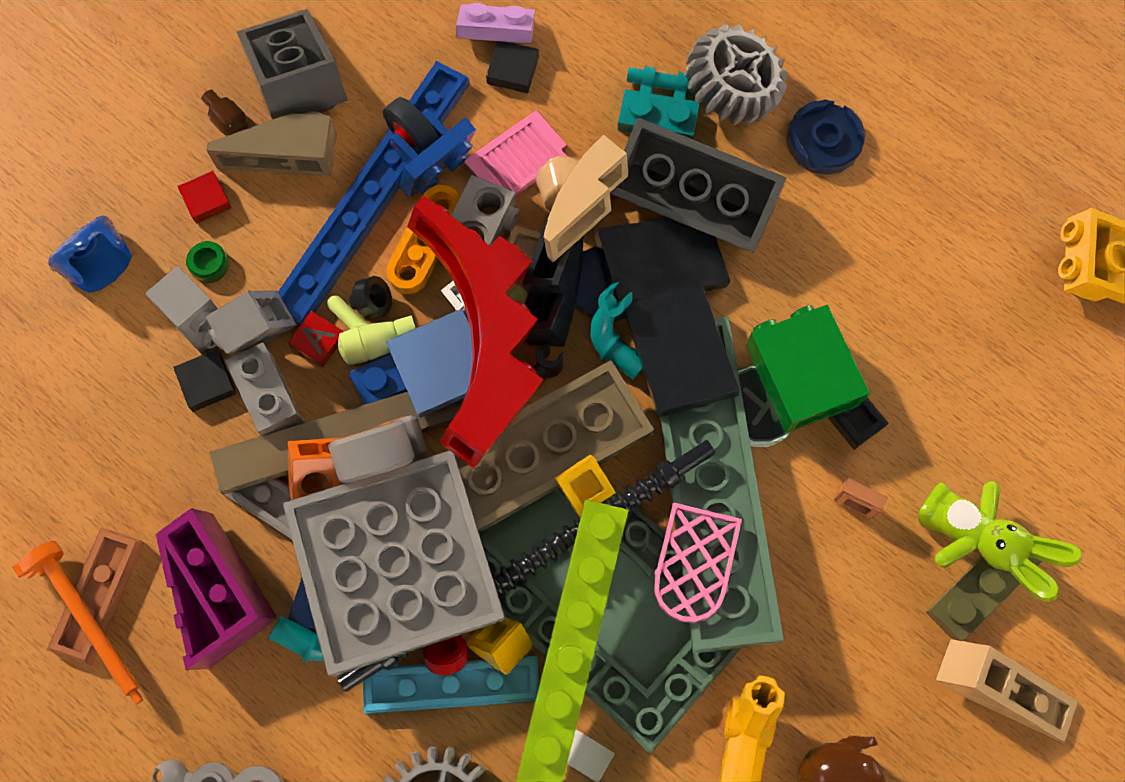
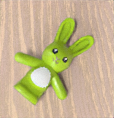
(999, 541)

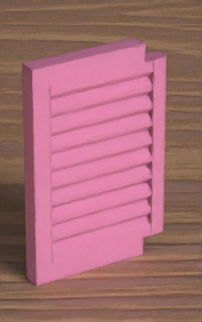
(517, 154)

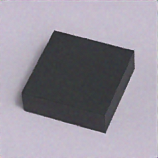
(512, 66)
(204, 380)

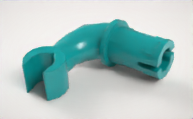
(605, 339)
(297, 639)

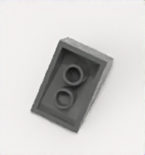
(292, 65)

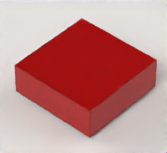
(204, 197)

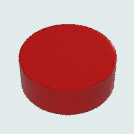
(446, 656)

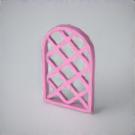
(692, 574)

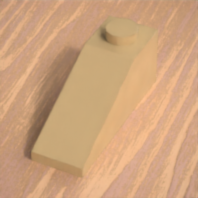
(1006, 688)

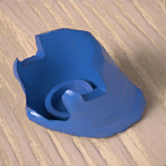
(92, 256)

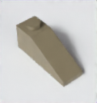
(282, 145)

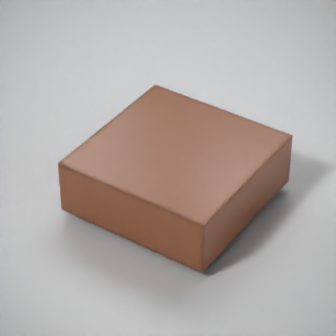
(860, 498)

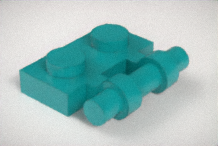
(668, 112)

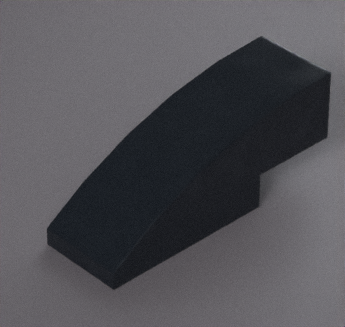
(552, 292)

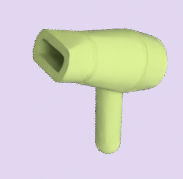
(363, 340)

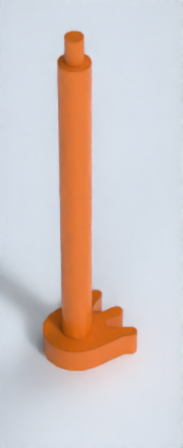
(45, 561)

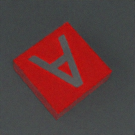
(316, 339)

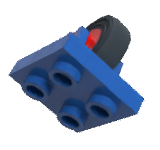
(425, 144)

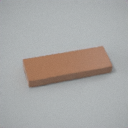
(100, 588)

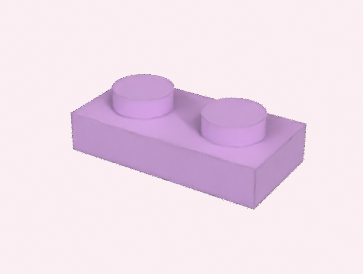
(495, 23)

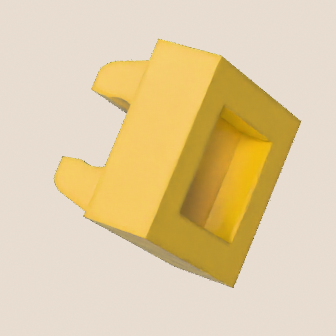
(584, 482)

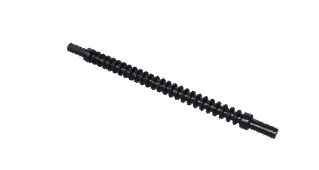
(667, 475)

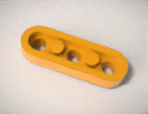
(414, 257)

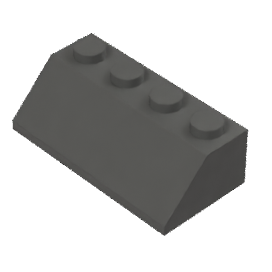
(699, 185)

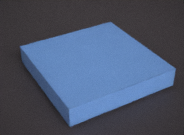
(435, 362)

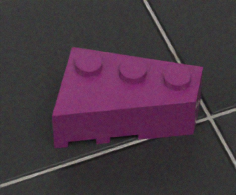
(211, 589)

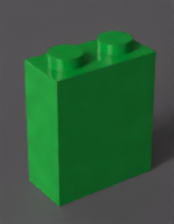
(806, 367)

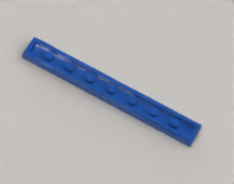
(363, 203)

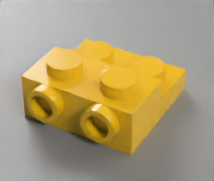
(1094, 256)

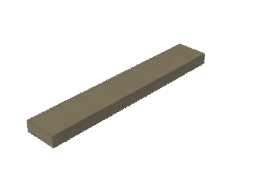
(267, 455)

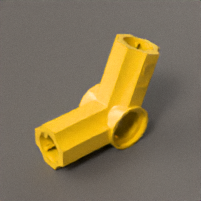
(750, 730)

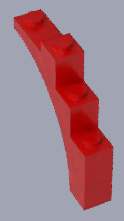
(498, 325)

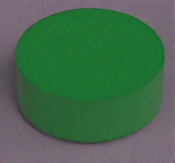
(207, 262)

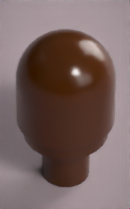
(225, 113)

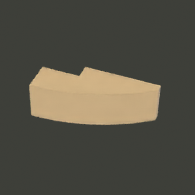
(584, 196)

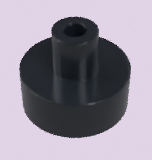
(371, 297)

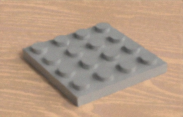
(392, 563)

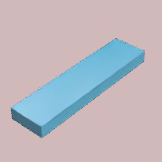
(474, 685)

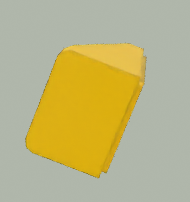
(501, 644)

